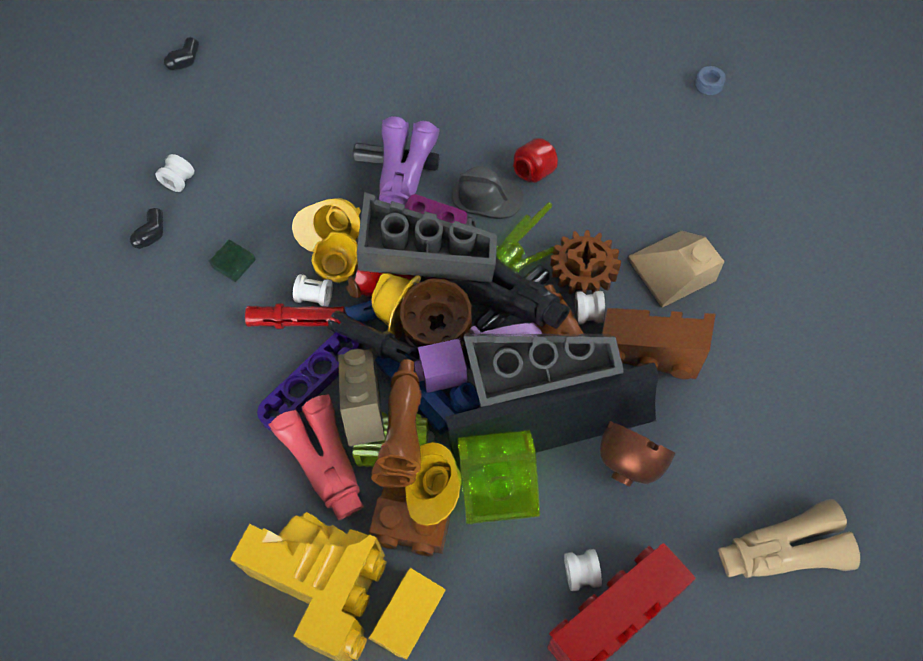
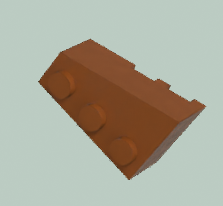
(670, 342)

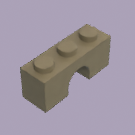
(360, 397)

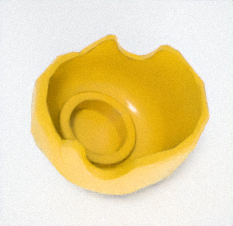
(335, 257)

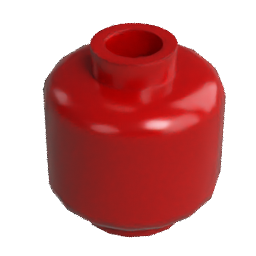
(535, 160)

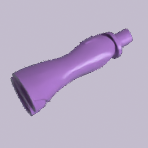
(397, 178)

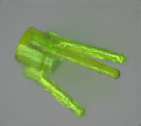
(511, 251)

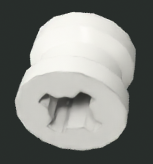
(175, 173)
(590, 307)
(583, 570)

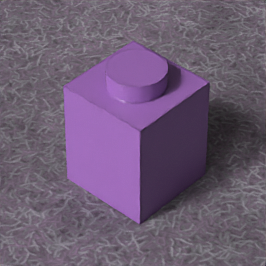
(441, 365)

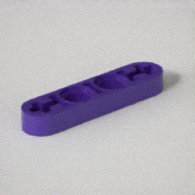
(306, 375)

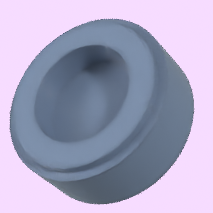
(710, 80)

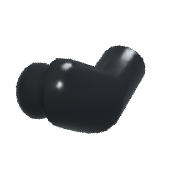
(182, 57)
(149, 232)

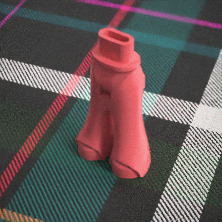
(328, 474)

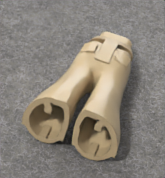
(769, 548)

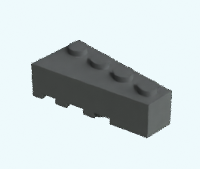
(422, 245)
(531, 364)

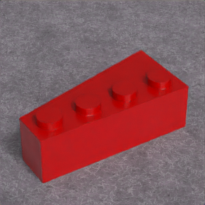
(623, 609)

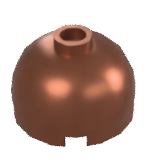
(633, 456)

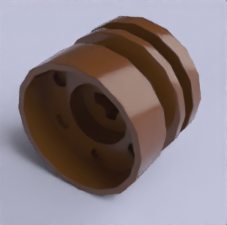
(435, 305)

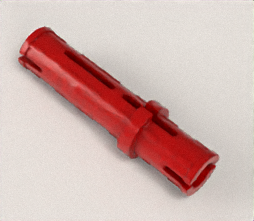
(290, 316)

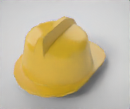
(319, 219)
(388, 298)
(435, 487)

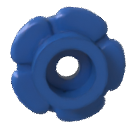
(464, 398)

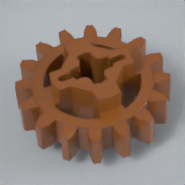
(600, 260)

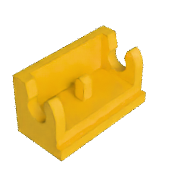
(407, 614)

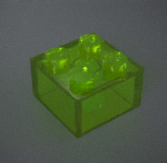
(499, 477)

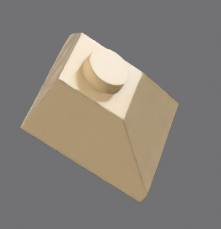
(677, 266)

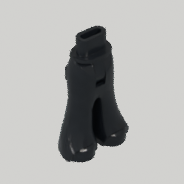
(516, 296)

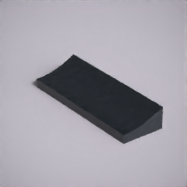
(566, 412)

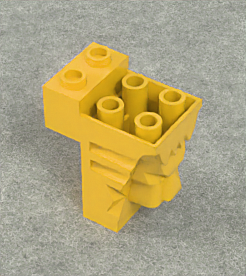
(321, 569)

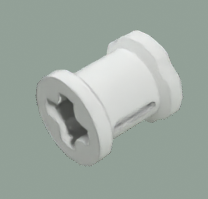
(312, 290)

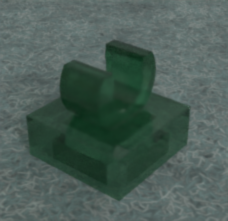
(232, 260)

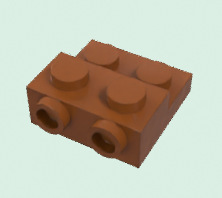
(395, 527)

